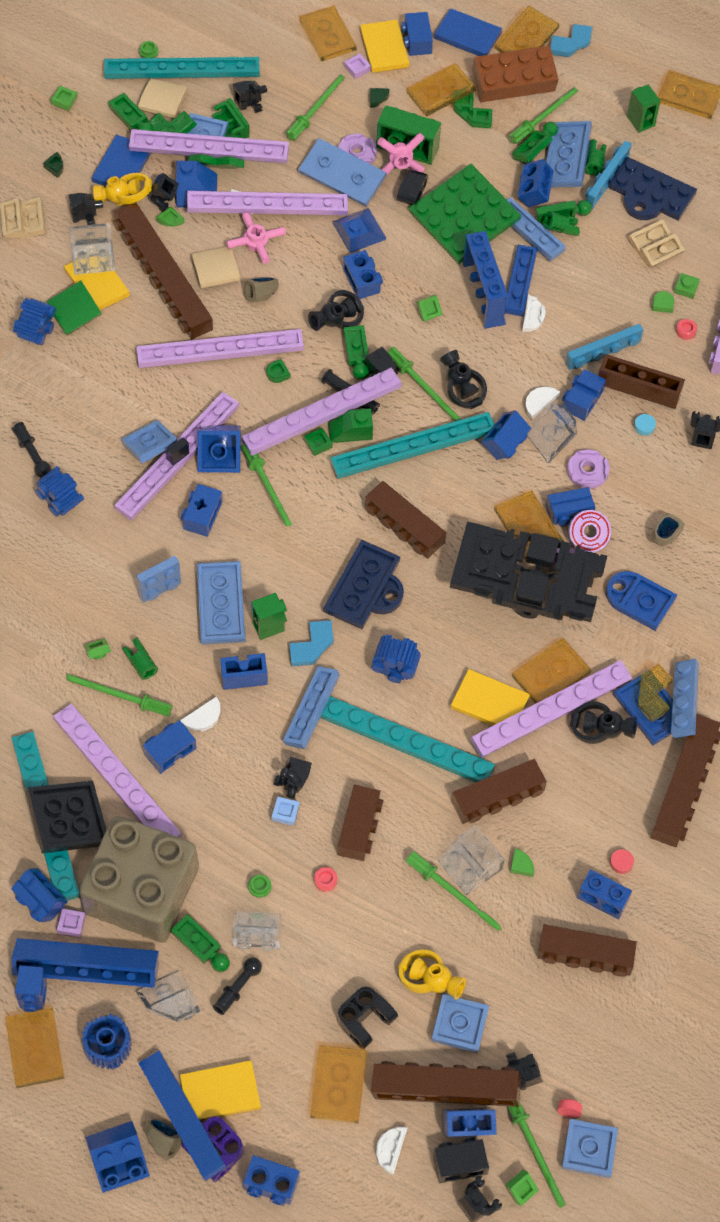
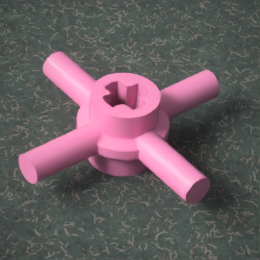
(401, 154)
(255, 237)

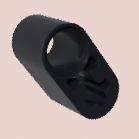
(412, 187)

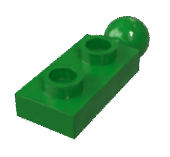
(129, 113)
(535, 143)
(566, 208)
(356, 350)
(200, 943)

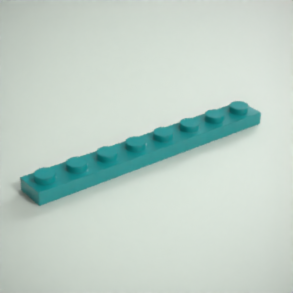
(181, 67)
(411, 445)
(406, 740)
(34, 775)

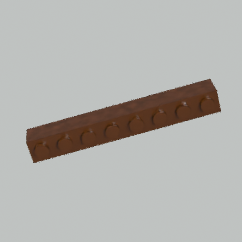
(163, 270)

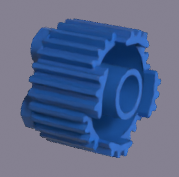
(34, 321)
(58, 491)
(396, 658)
(110, 1054)

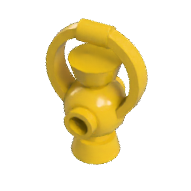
(118, 189)
(436, 977)

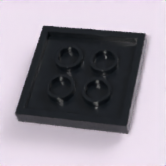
(66, 816)

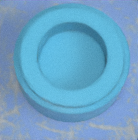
(645, 424)

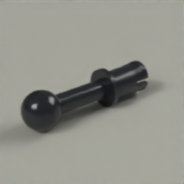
(26, 441)
(251, 967)

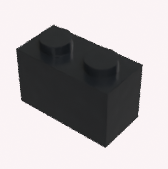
(460, 1160)

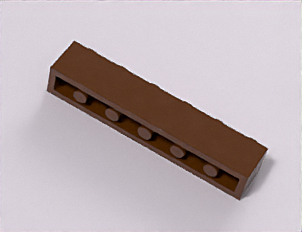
(685, 782)
(446, 1084)

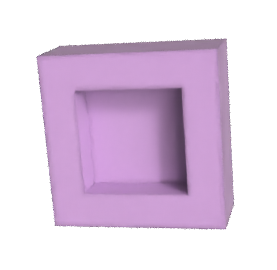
(357, 66)
(71, 923)

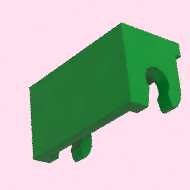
(237, 124)

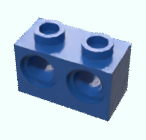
(535, 183)
(363, 279)
(604, 894)
(31, 988)
(274, 1174)

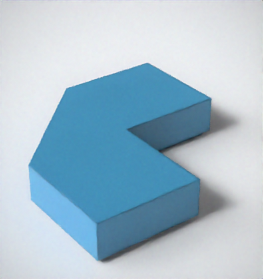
(567, 46)
(309, 652)

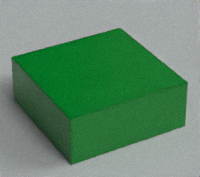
(318, 441)

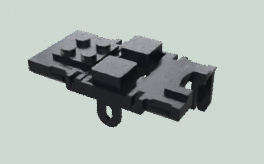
(490, 559)

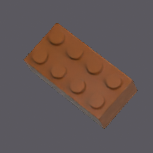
(515, 74)

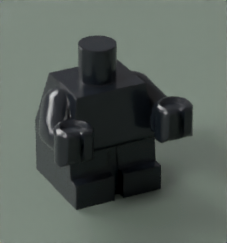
(248, 94)
(163, 190)
(84, 207)
(380, 361)
(704, 430)
(293, 776)
(527, 1068)
(475, 1204)

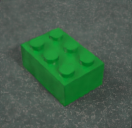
(403, 126)

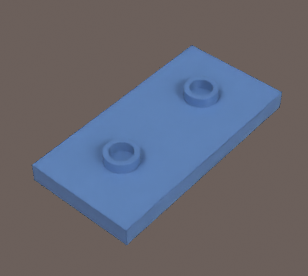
(569, 153)
(342, 172)
(221, 602)

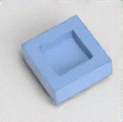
(285, 811)

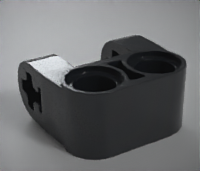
(361, 1012)

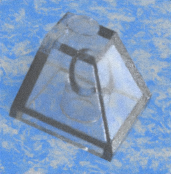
(552, 430)
(170, 998)

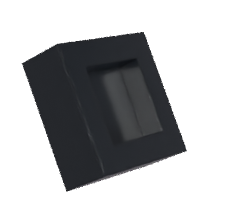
(178, 451)

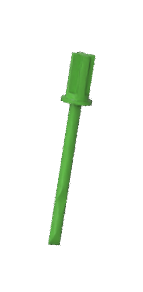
(302, 122)
(528, 127)
(406, 367)
(256, 464)
(146, 703)
(429, 871)
(520, 1118)

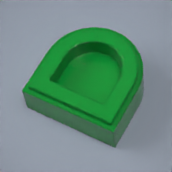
(277, 371)

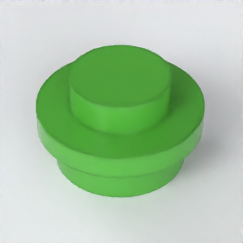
(148, 49)
(259, 886)

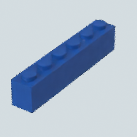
(88, 962)

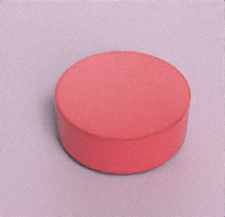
(686, 329)
(622, 861)
(325, 879)
(569, 1108)

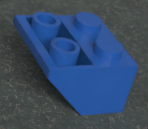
(117, 1156)

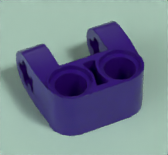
(220, 1142)

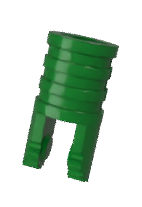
(595, 158)
(561, 223)
(141, 660)

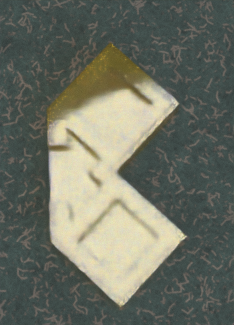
(649, 700)

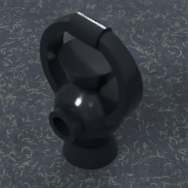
(333, 313)
(459, 376)
(608, 724)

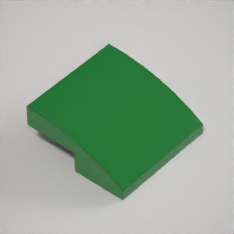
(74, 307)

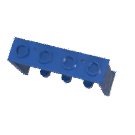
(479, 253)

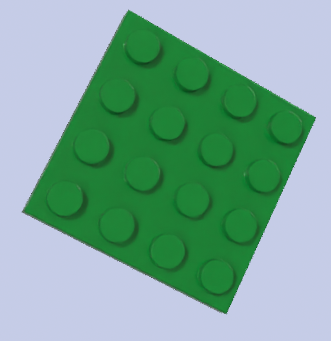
(463, 207)

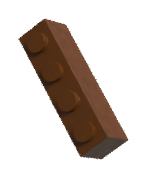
(641, 381)
(405, 519)
(499, 791)
(587, 950)

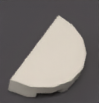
(534, 314)
(539, 400)
(204, 717)
(389, 1148)

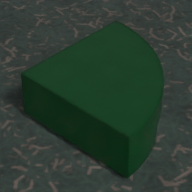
(378, 95)
(54, 164)

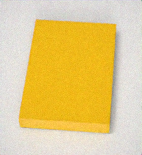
(384, 46)
(104, 287)
(488, 699)
(222, 1090)

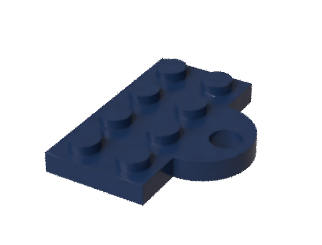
(651, 191)
(365, 586)

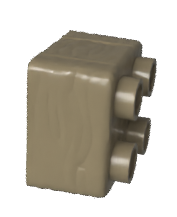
(139, 878)

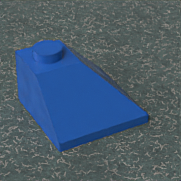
(193, 177)
(359, 230)
(219, 449)

